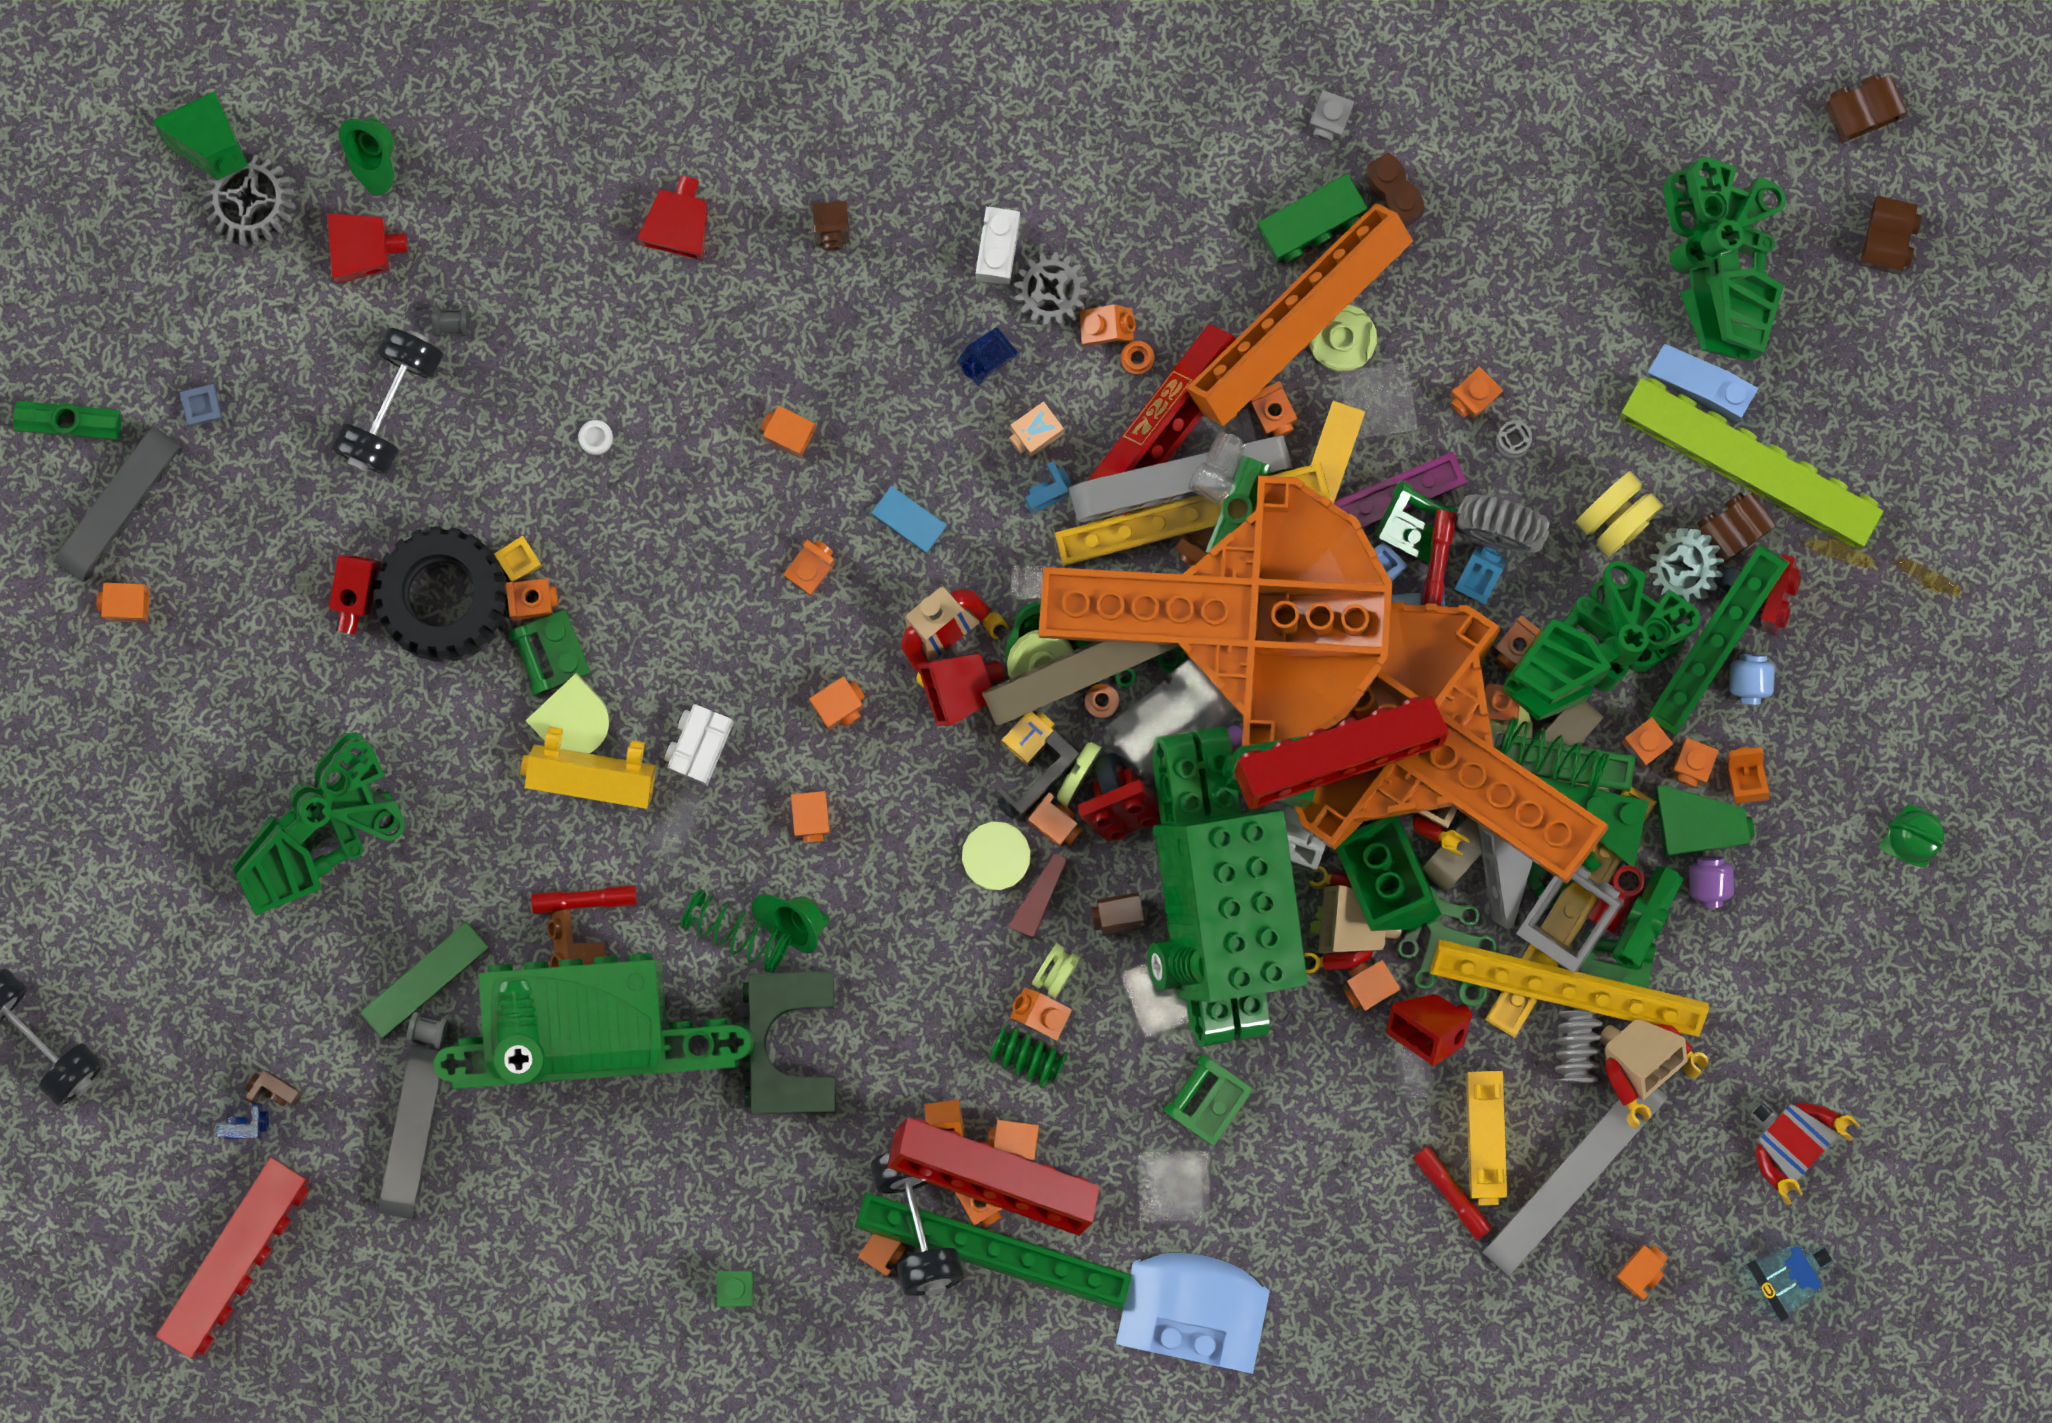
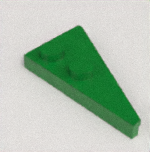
(1621, 813)

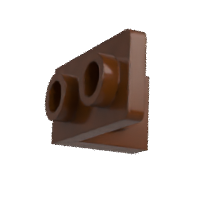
(831, 225)

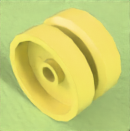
(1619, 514)

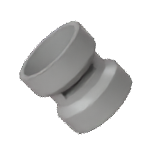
(1511, 445)

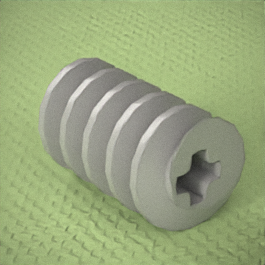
(1578, 1047)

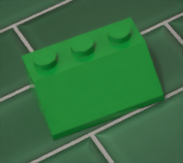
(1387, 876)

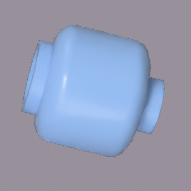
(1751, 678)

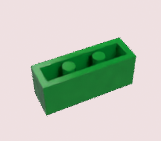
(1312, 220)

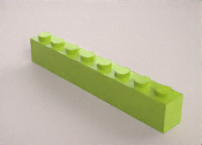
(1751, 463)

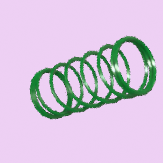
(1597, 772)
(777, 954)

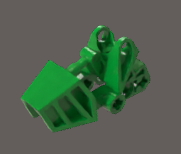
(1738, 305)
(1567, 663)
(277, 863)

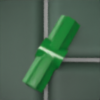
(46, 418)
(1244, 488)
(1647, 917)

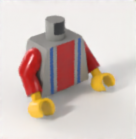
(1795, 1141)

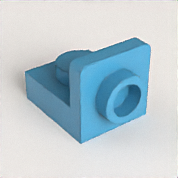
(1046, 495)
(1481, 573)

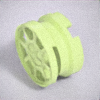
(1059, 972)

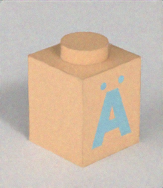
(1035, 430)

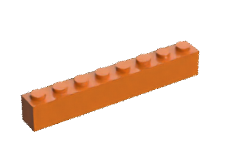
(1299, 314)

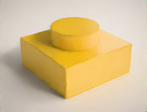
(518, 559)

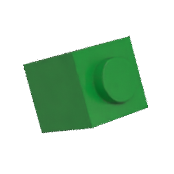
(735, 1288)

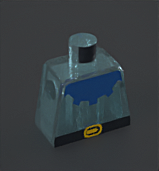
(1788, 1277)

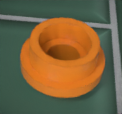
(1145, 350)
(1093, 708)

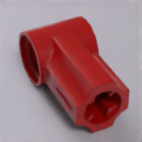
(1627, 896)

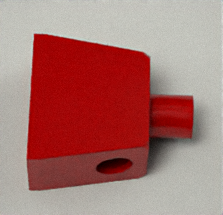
(677, 221)
(361, 246)
(357, 575)
(957, 685)
(1429, 1026)

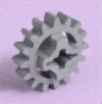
(1062, 281)

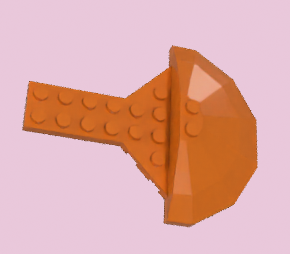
(1275, 615)
(1441, 656)

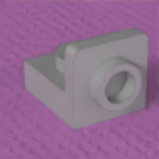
(1330, 117)

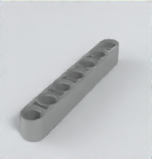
(1161, 482)
(1566, 1184)

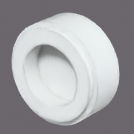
(595, 437)

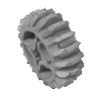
(262, 202)
(1502, 523)

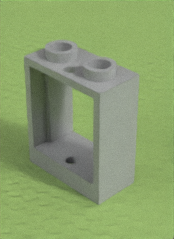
(1551, 946)

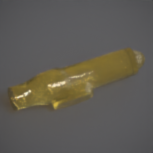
(1840, 551)
(1929, 578)

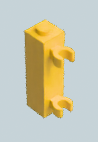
(589, 775)
(1486, 1137)

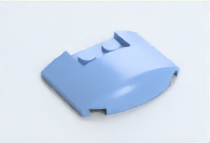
(1194, 1310)

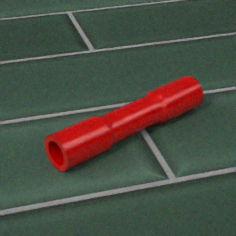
(1441, 541)
(607, 897)
(1439, 1175)

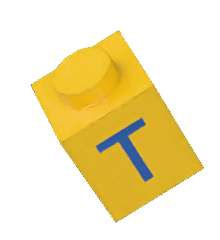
(1028, 736)

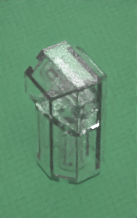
(1183, 706)

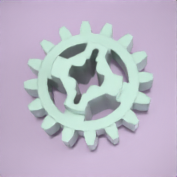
(1696, 554)

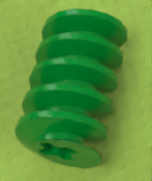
(1027, 1056)

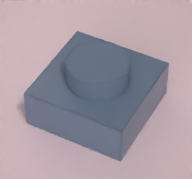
(201, 405)

